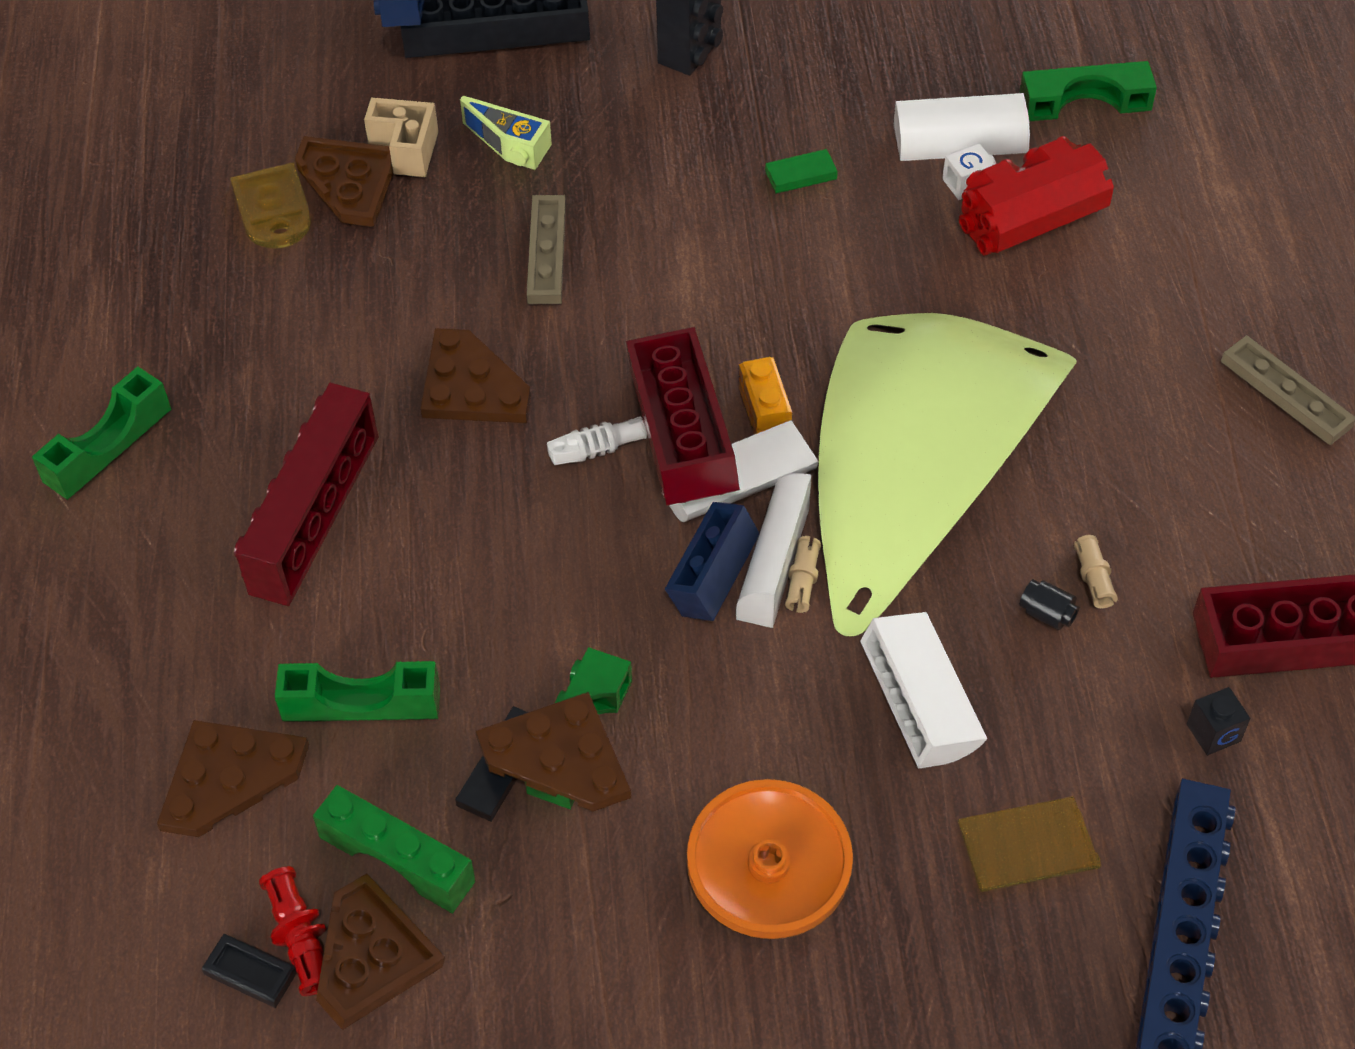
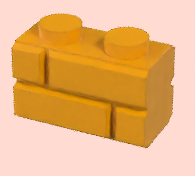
(763, 394)

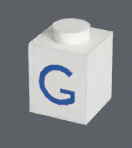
(962, 164)

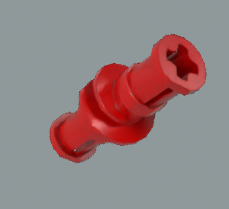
(295, 927)

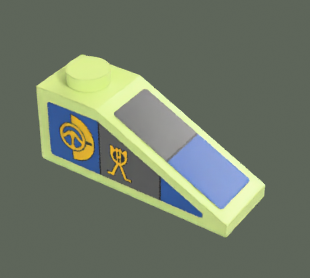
(509, 133)

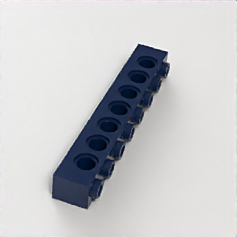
(1193, 806)

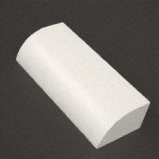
(948, 125)
(760, 464)
(775, 550)
(922, 689)

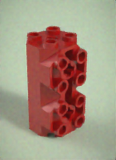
(1049, 190)

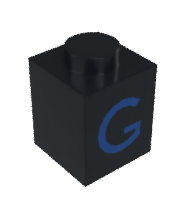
(1218, 721)

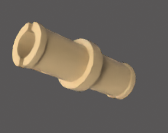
(1095, 571)
(803, 574)

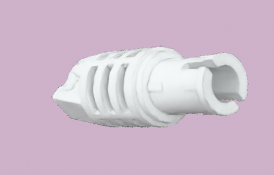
(596, 440)

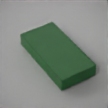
(801, 171)

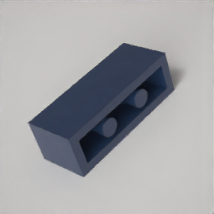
(712, 561)

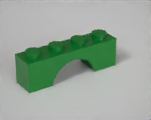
(1123, 85)
(133, 409)
(607, 681)
(316, 694)
(424, 862)

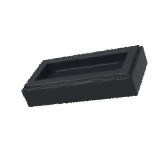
(249, 970)

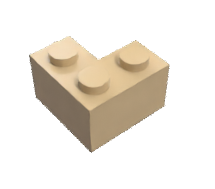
(407, 129)

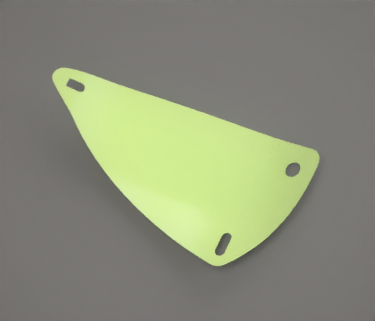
(913, 441)

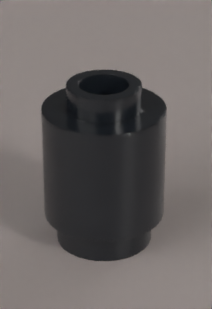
(1049, 604)

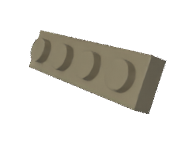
(546, 249)
(1288, 390)

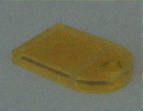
(272, 201)

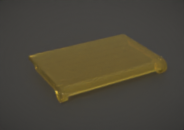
(1028, 844)

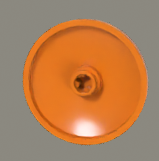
(769, 859)

